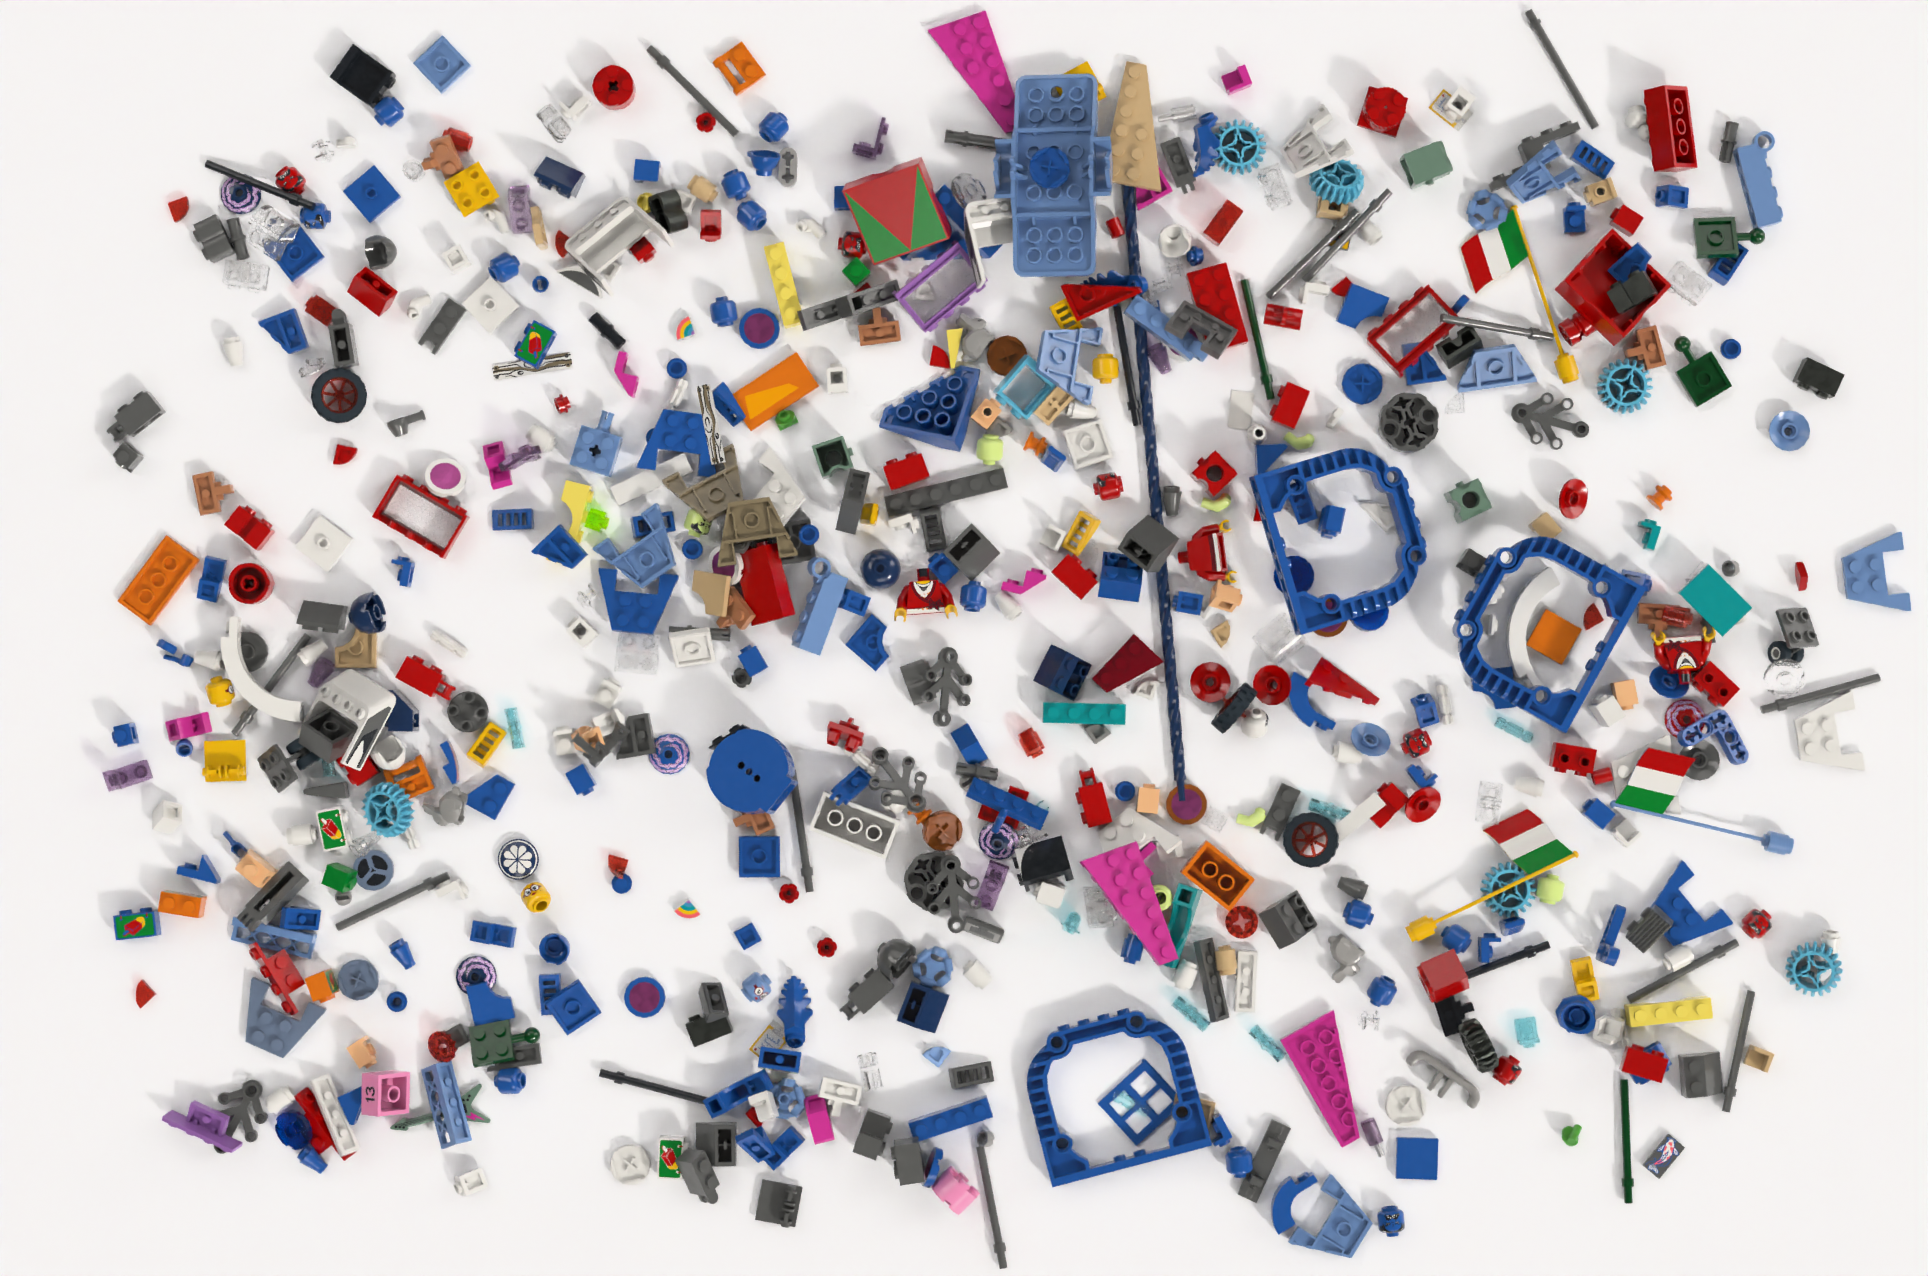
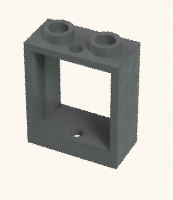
(852, 501)

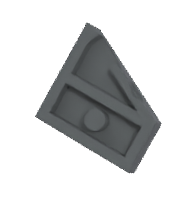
(640, 739)

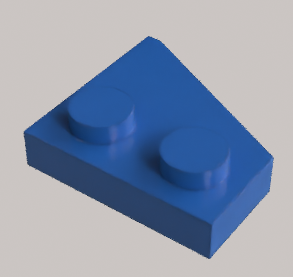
(286, 330)
(1424, 371)
(561, 548)
(491, 796)

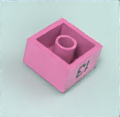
(385, 1093)

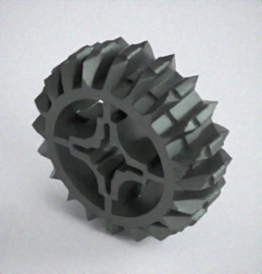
(1478, 1045)

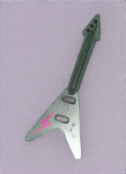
(471, 1114)

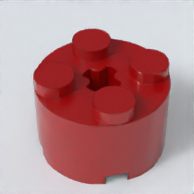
(614, 76)
(239, 583)

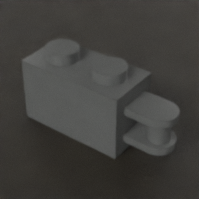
(342, 341)
(136, 416)
(867, 992)
(698, 1175)

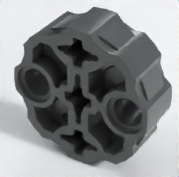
(1396, 440)
(912, 881)

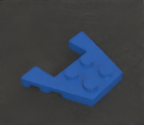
(678, 433)
(635, 611)
(1687, 921)

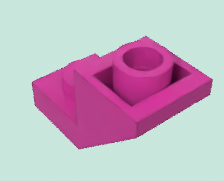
(1031, 579)
(819, 1119)

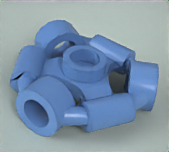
(1486, 210)
(933, 967)
(786, 1098)

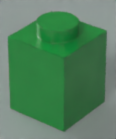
(856, 272)
(339, 877)

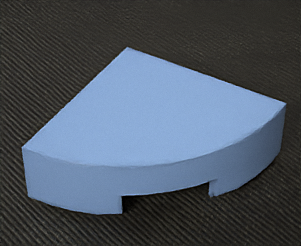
(936, 1055)

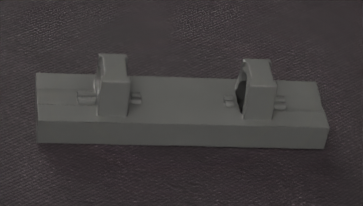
(1264, 1160)

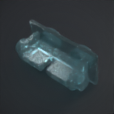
(1071, 923)

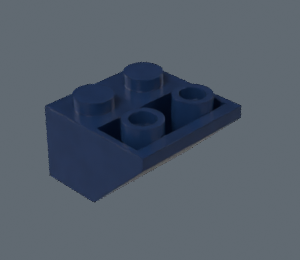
(560, 177)
(1062, 672)
(404, 714)
(922, 1007)

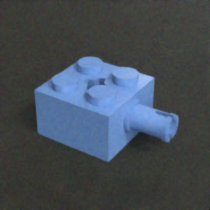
(606, 442)

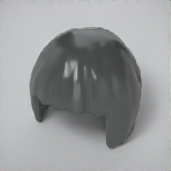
(380, 251)

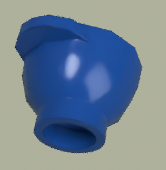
(764, 161)

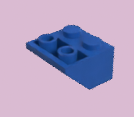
(1119, 578)

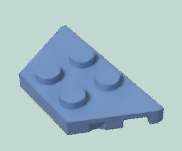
(1495, 368)

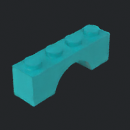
(1084, 713)
(1183, 912)

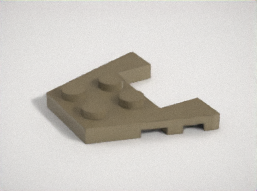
(712, 494)
(752, 521)

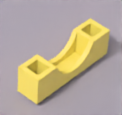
(783, 284)
(577, 498)
(1668, 1012)

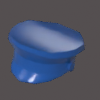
(1576, 1014)

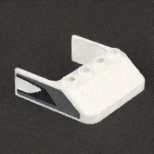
(986, 225)
(610, 236)
(360, 702)

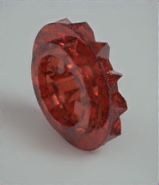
(1249, 927)
(442, 1054)

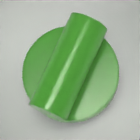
(785, 419)
(1571, 1134)

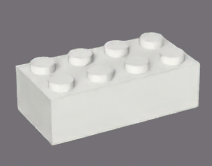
(855, 825)

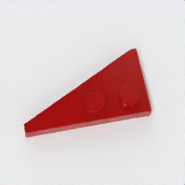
(1091, 299)
(1339, 683)

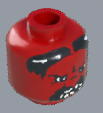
(290, 180)
(852, 245)
(1108, 486)
(1416, 743)
(1756, 923)
(1507, 1070)

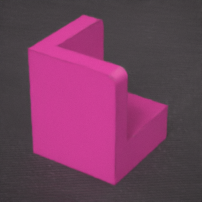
(1237, 80)

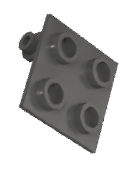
(778, 1203)

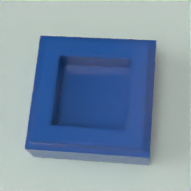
(747, 936)

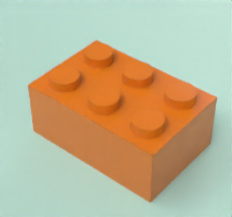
(1217, 875)

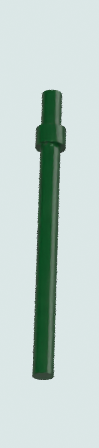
(1266, 378)
(1627, 1180)

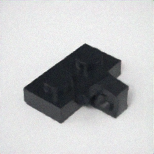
(1451, 1014)

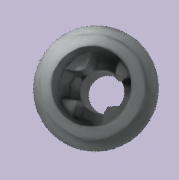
(1171, 499)
(1353, 887)

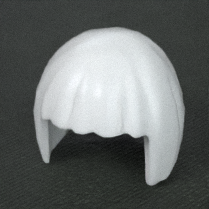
(1174, 240)
(389, 753)

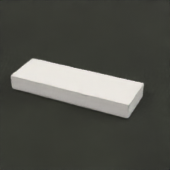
(1246, 981)

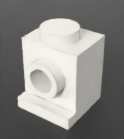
(1462, 98)
(840, 387)
(583, 640)

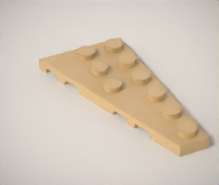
(1133, 132)

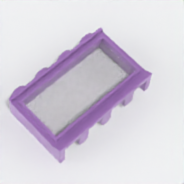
(939, 288)

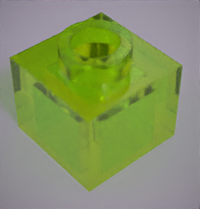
(597, 520)

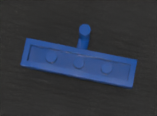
(1006, 805)

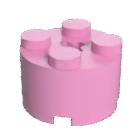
(955, 1190)

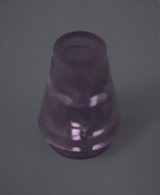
(1159, 356)
(321, 671)

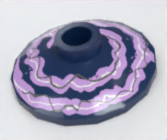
(243, 204)
(987, 839)
(478, 965)

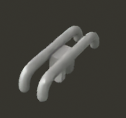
(1474, 1096)

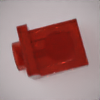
(320, 309)

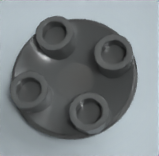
(468, 711)

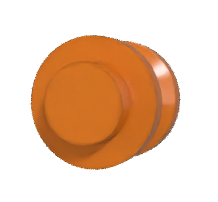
(1035, 444)
(1663, 493)
(922, 816)

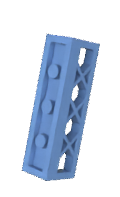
(272, 929)
(449, 1104)

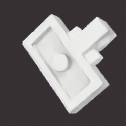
(839, 1094)

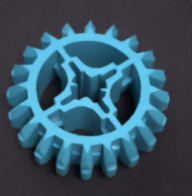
(1247, 145)
(1337, 182)
(1607, 379)
(381, 809)
(1523, 900)
(1804, 971)

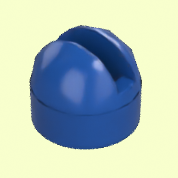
(544, 284)
(185, 750)

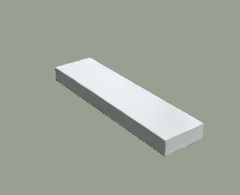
(650, 479)
(334, 1115)

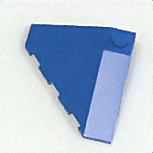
(955, 217)
(938, 413)

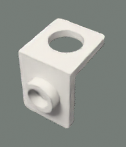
(1490, 624)

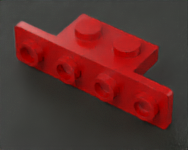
(281, 974)
(321, 1136)

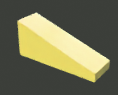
(954, 338)

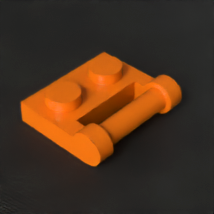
(745, 65)
(415, 784)

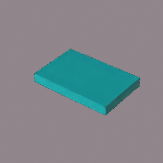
(1715, 600)

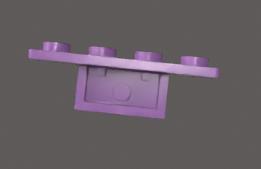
(205, 1124)

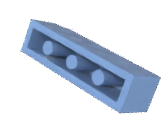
(1757, 183)
(1155, 321)
(820, 608)

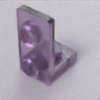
(865, 150)
(519, 209)
(127, 775)
(992, 884)

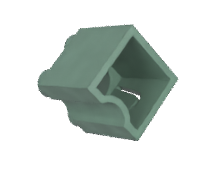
(1426, 164)
(822, 449)
(1455, 497)

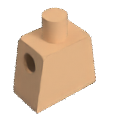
(255, 869)

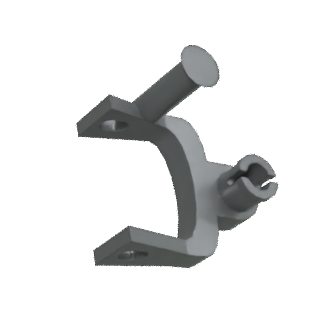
(597, 754)

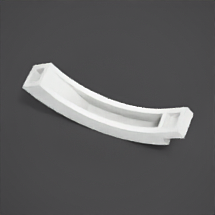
(1518, 623)
(247, 685)

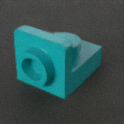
(1650, 538)

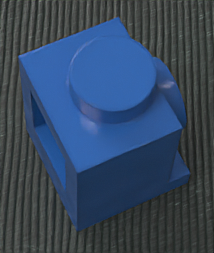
(125, 735)

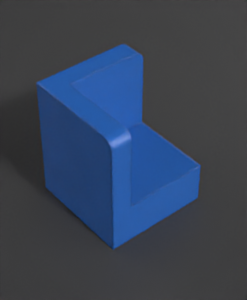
(646, 170)
(840, 202)

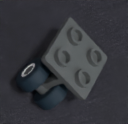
(1797, 632)
(278, 766)

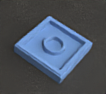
(442, 64)

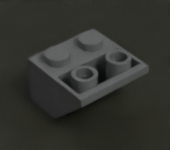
(1148, 544)
(971, 552)
(324, 615)
(1288, 920)
(718, 1142)

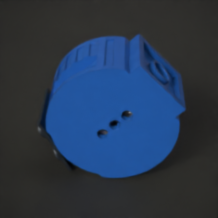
(750, 771)

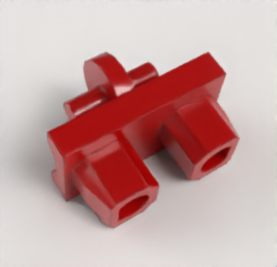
(1283, 316)
(845, 731)

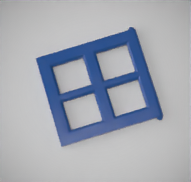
(1125, 1085)

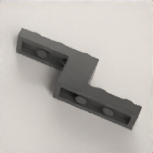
(1531, 146)
(848, 305)

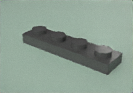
(1211, 980)

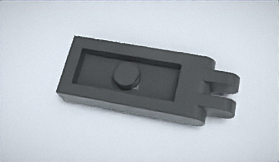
(1178, 164)

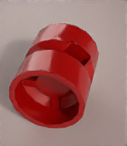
(1575, 328)

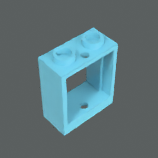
(1026, 361)

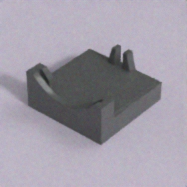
(805, 552)

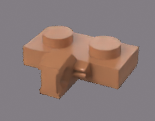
(443, 157)
(879, 330)
(1647, 348)
(209, 492)
(737, 612)
(1652, 614)
(760, 822)

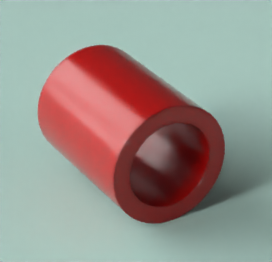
(1114, 227)
(1602, 776)

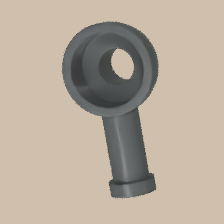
(400, 425)

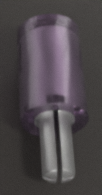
(1373, 1135)

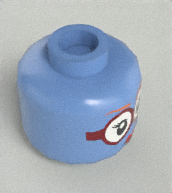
(756, 987)

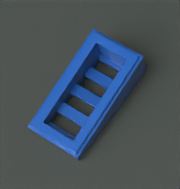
(1596, 154)
(1722, 274)
(727, 404)
(1053, 459)
(529, 519)
(635, 528)
(1511, 925)
(548, 977)

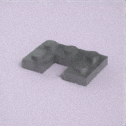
(1218, 332)

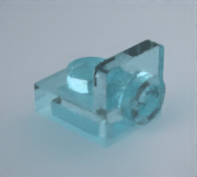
(1526, 1031)

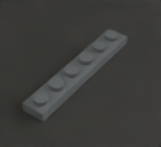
(945, 492)

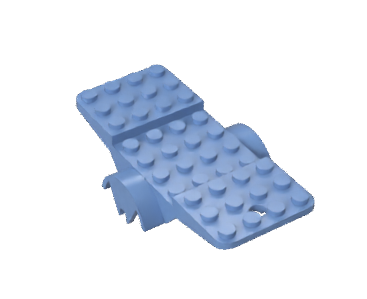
(1058, 225)

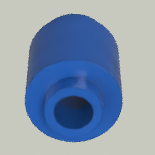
(1132, 949)

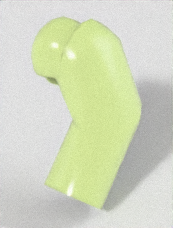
(1301, 442)
(1218, 504)
(1252, 820)

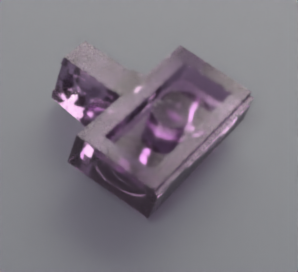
(524, 455)

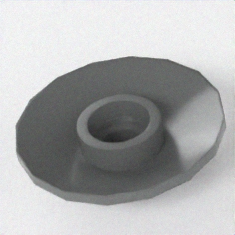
(1709, 760)

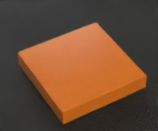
(1553, 636)

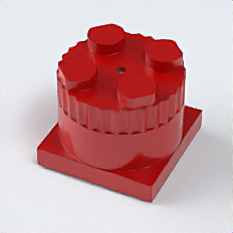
(1382, 110)

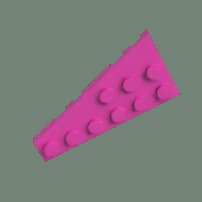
(977, 58)
(1130, 892)
(1321, 1064)

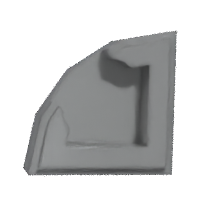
(999, 428)
(1097, 732)

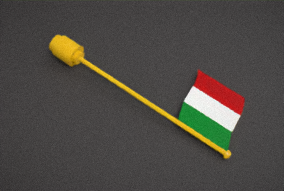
(1498, 252)
(1527, 844)

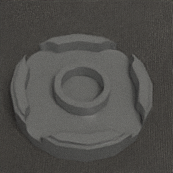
(253, 650)

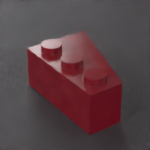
(1126, 664)

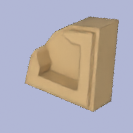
(1221, 633)

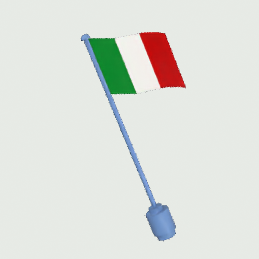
(1656, 784)

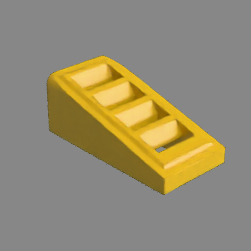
(1057, 306)
(869, 514)
(1090, 530)
(492, 748)

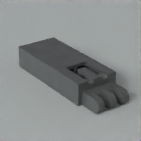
(279, 891)

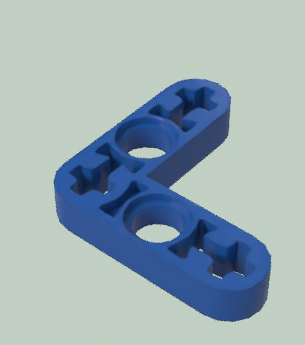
(1719, 729)
(1606, 951)

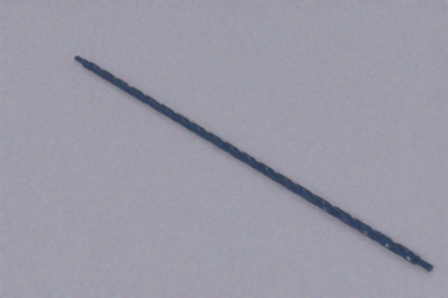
(1155, 502)

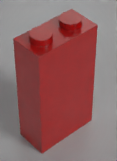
(765, 584)

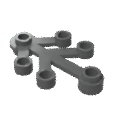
(1546, 420)
(946, 684)
(899, 783)
(952, 890)
(241, 1112)

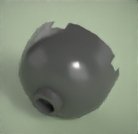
(894, 957)

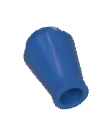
(402, 953)
(309, 1157)

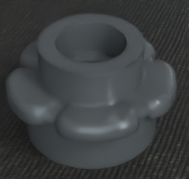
(739, 682)

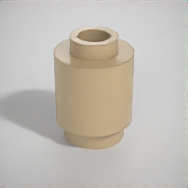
(703, 189)
(1226, 960)

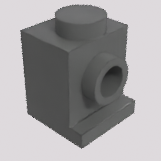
(127, 457)
(1470, 562)

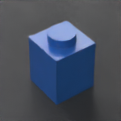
(752, 660)
(581, 780)
(1597, 813)

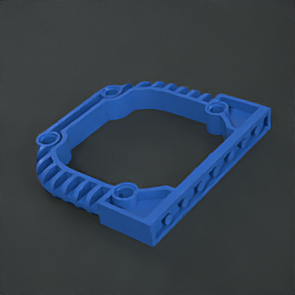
(1271, 492)
(1619, 598)
(1065, 1163)

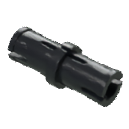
(607, 330)

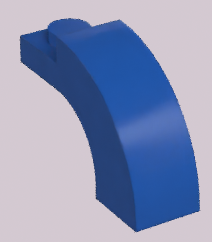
(1301, 707)
(737, 1093)
(1283, 1199)

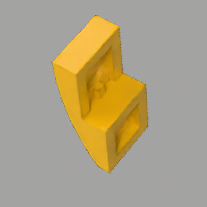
(1584, 978)

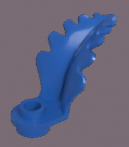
(1205, 143)
(1116, 279)
(794, 1013)

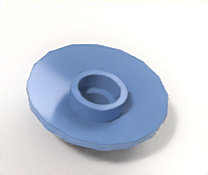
(1799, 430)
(1370, 739)

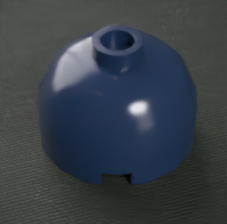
(880, 569)
(367, 613)

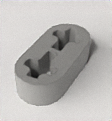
(793, 167)

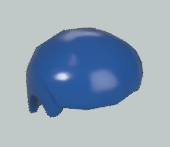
(554, 948)

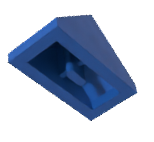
(1266, 455)
(968, 745)
(351, 1104)

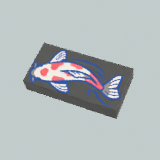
(1663, 1156)

